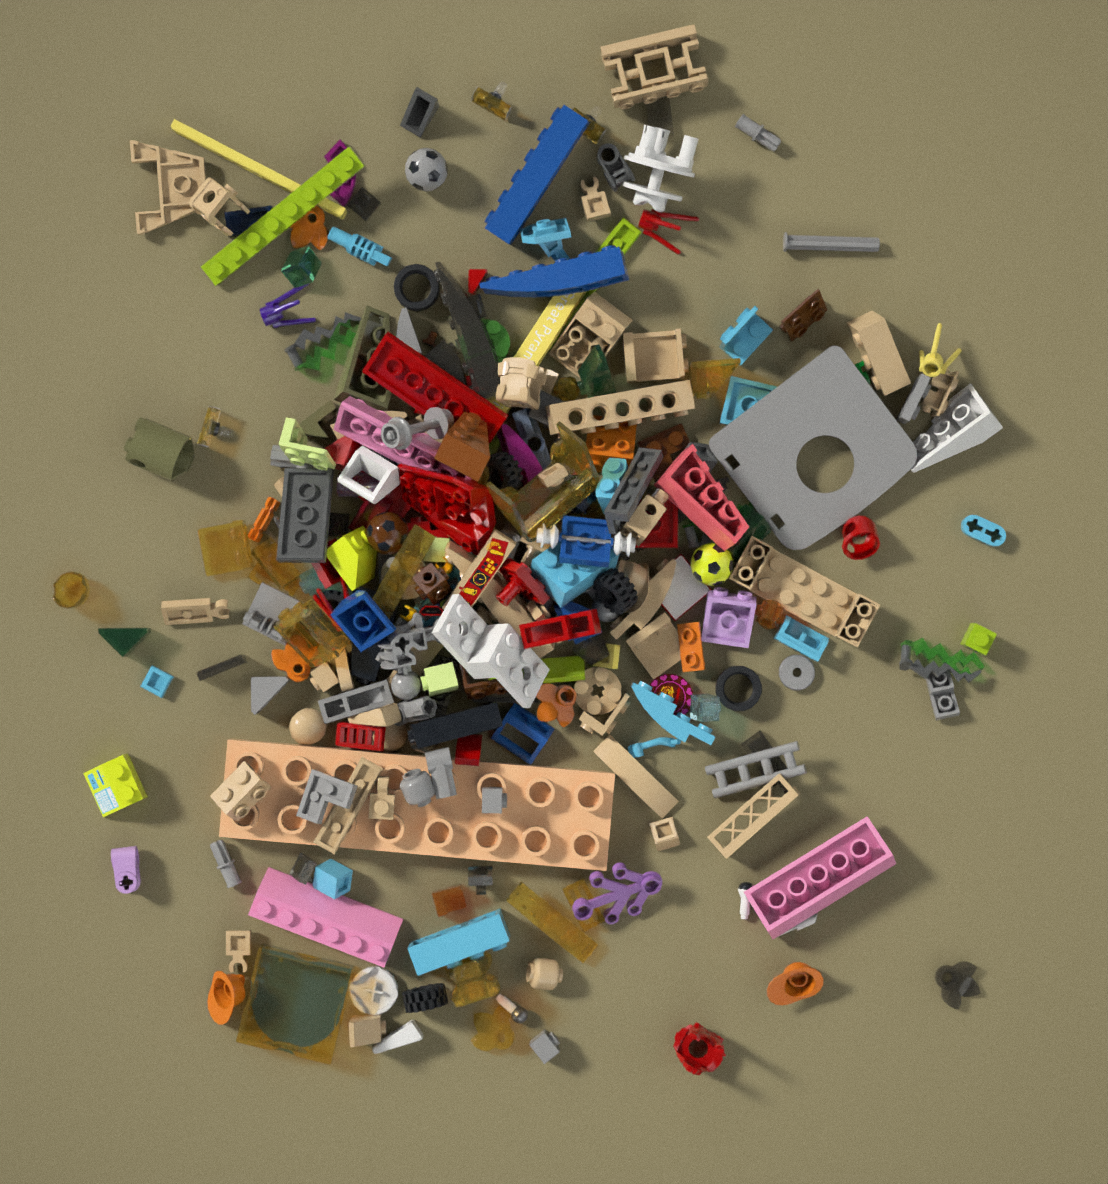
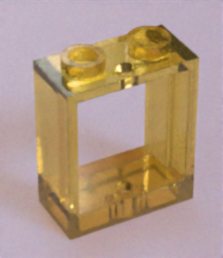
(330, 636)

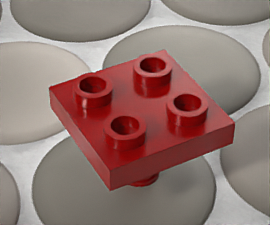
(520, 583)

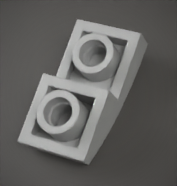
(942, 696)

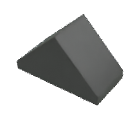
(419, 112)

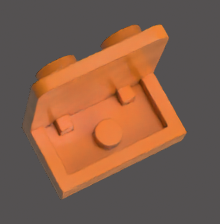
(611, 443)

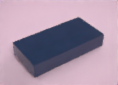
(239, 221)

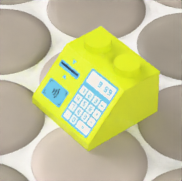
(115, 785)

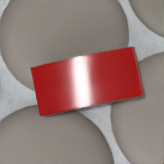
(426, 525)
(469, 750)

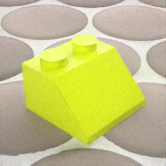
(353, 558)

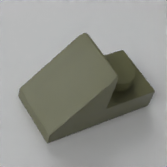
(311, 424)

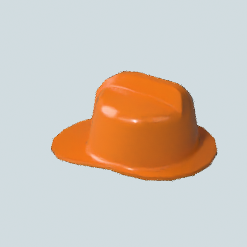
(794, 984)
(224, 995)

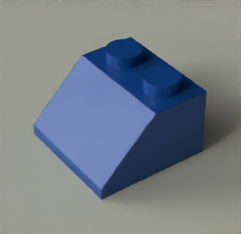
(362, 620)

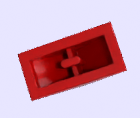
(342, 451)

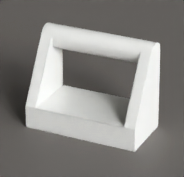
(375, 466)

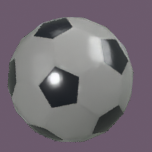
(426, 169)

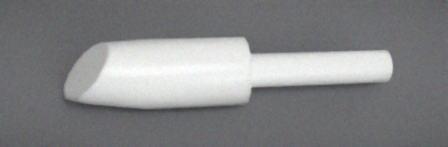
(811, 920)

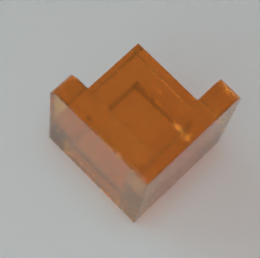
(449, 899)

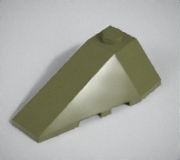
(353, 381)

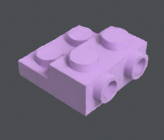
(728, 617)

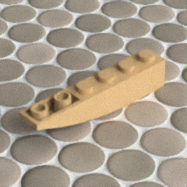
(514, 613)

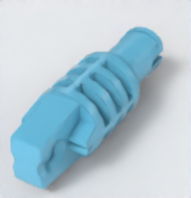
(359, 247)

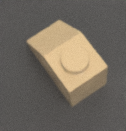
(366, 1029)

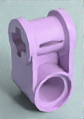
(126, 863)

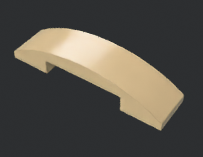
(635, 776)

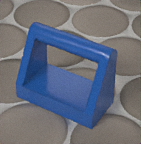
(527, 724)

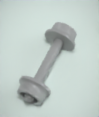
(399, 433)

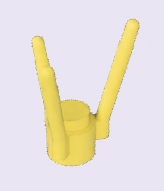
(932, 363)

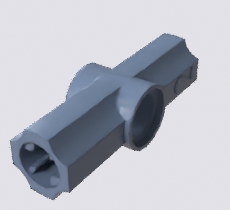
(528, 429)

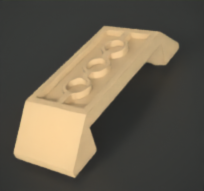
(804, 592)

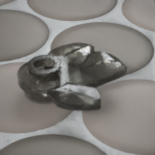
(959, 984)

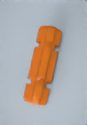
(263, 519)

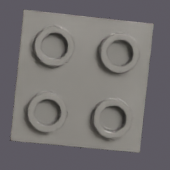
(265, 609)

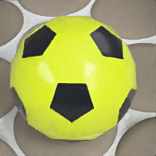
(711, 564)

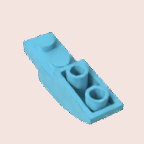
(662, 710)

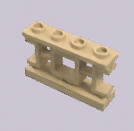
(651, 48)

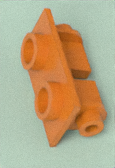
(691, 646)

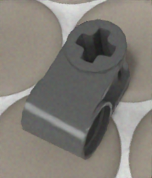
(614, 168)

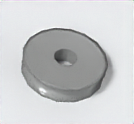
(807, 672)

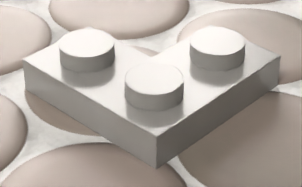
(320, 791)

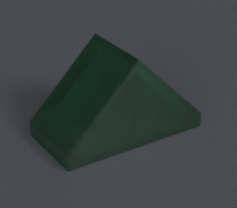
(124, 639)

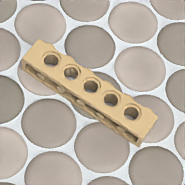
(679, 392)

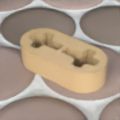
(344, 671)

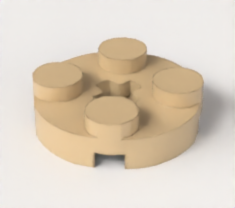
(611, 692)

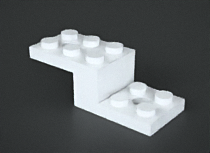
(490, 651)

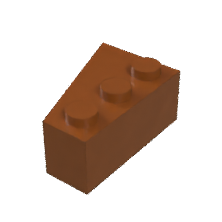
(466, 446)

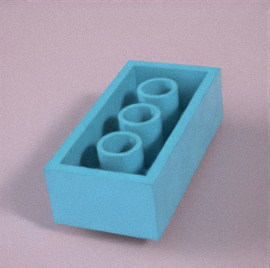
(459, 942)

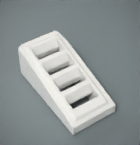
(402, 1036)

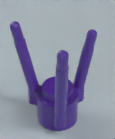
(273, 313)

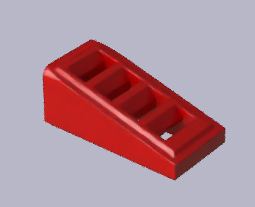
(346, 736)

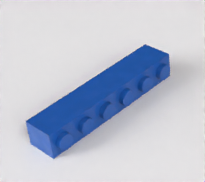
(537, 174)

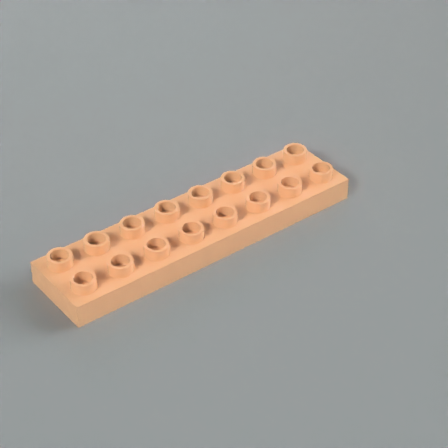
(549, 818)

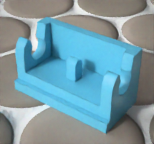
(801, 638)

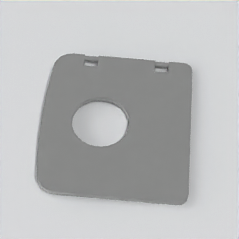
(816, 401)

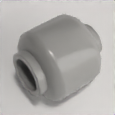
(417, 787)

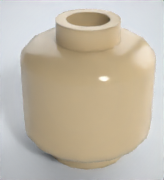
(544, 973)

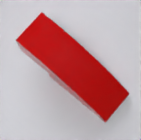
(560, 628)

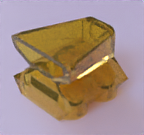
(473, 981)

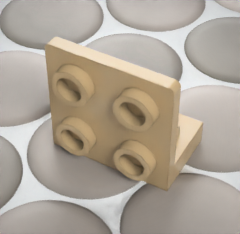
(656, 645)

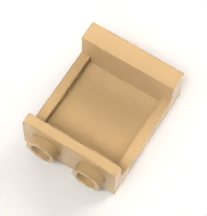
(654, 356)

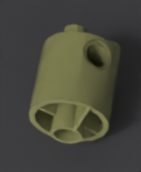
(159, 449)

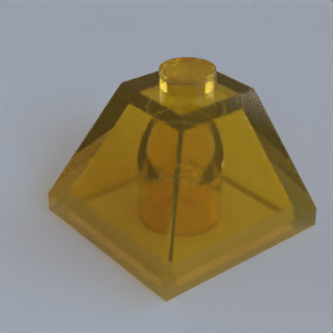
(710, 375)

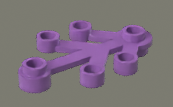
(619, 893)

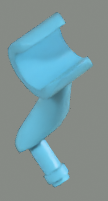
(636, 749)

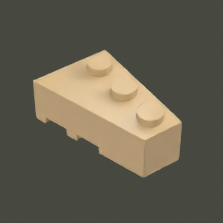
(879, 352)

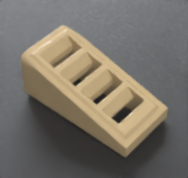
(381, 716)

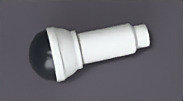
(745, 904)

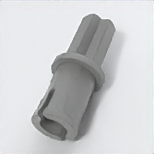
(758, 133)
(225, 863)

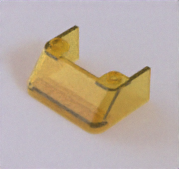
(537, 503)

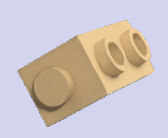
(590, 723)

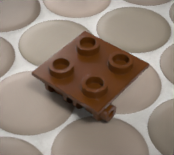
(805, 314)

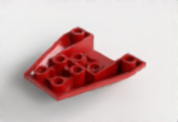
(451, 503)

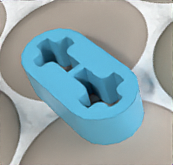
(980, 535)

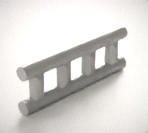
(742, 762)

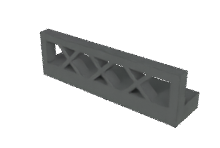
(632, 487)

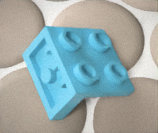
(746, 336)

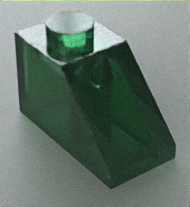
(595, 375)

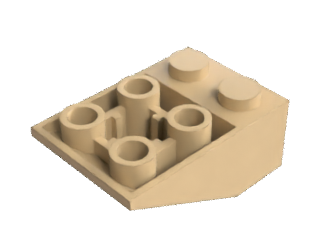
(592, 325)

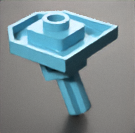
(548, 236)

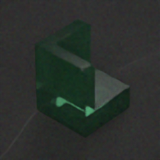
(301, 267)

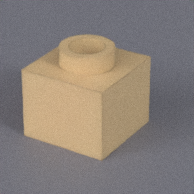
(324, 677)

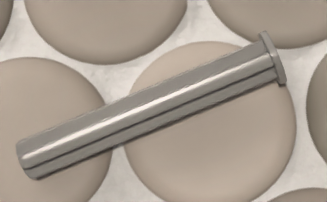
(830, 243)

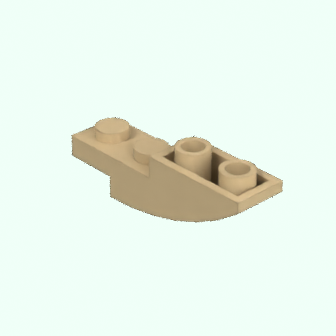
(658, 589)

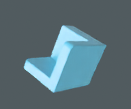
(332, 878)

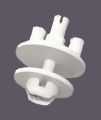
(652, 154)

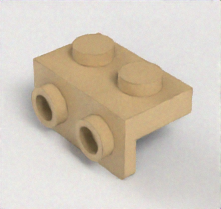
(240, 792)

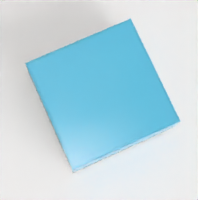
(157, 681)

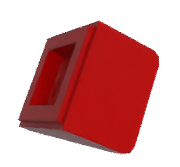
(474, 278)

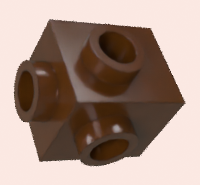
(432, 583)

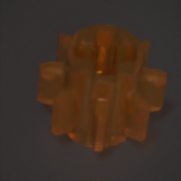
(770, 614)

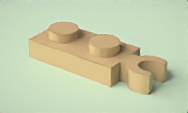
(193, 611)

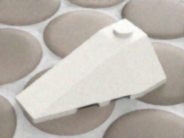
(960, 427)

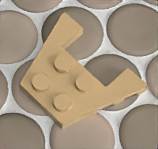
(178, 181)

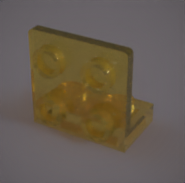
(226, 548)

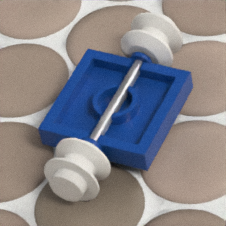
(585, 541)

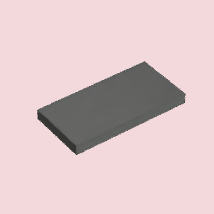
(305, 515)

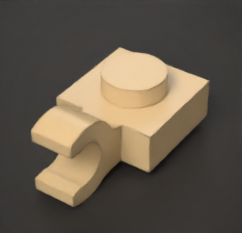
(382, 803)

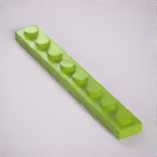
(283, 216)

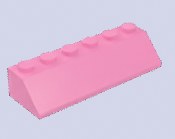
(364, 426)
(820, 877)
(330, 921)

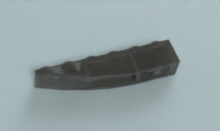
(473, 338)

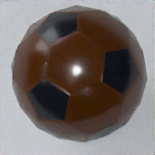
(387, 532)

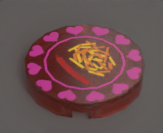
(675, 687)

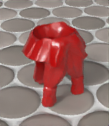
(710, 1060)

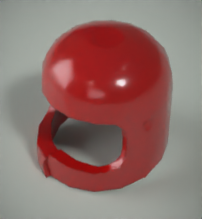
(860, 526)

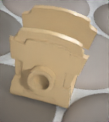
(209, 210)
(520, 383)

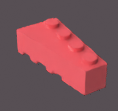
(702, 499)

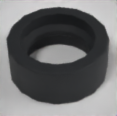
(398, 285)
(751, 701)

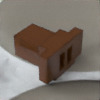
(431, 339)

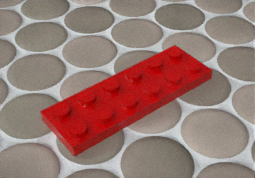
(426, 384)

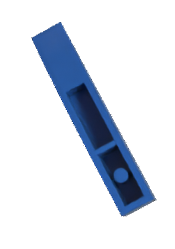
(563, 277)

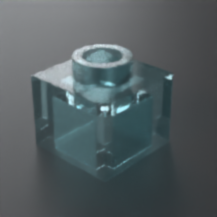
(310, 582)
(705, 707)

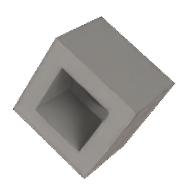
(493, 800)
(545, 1045)

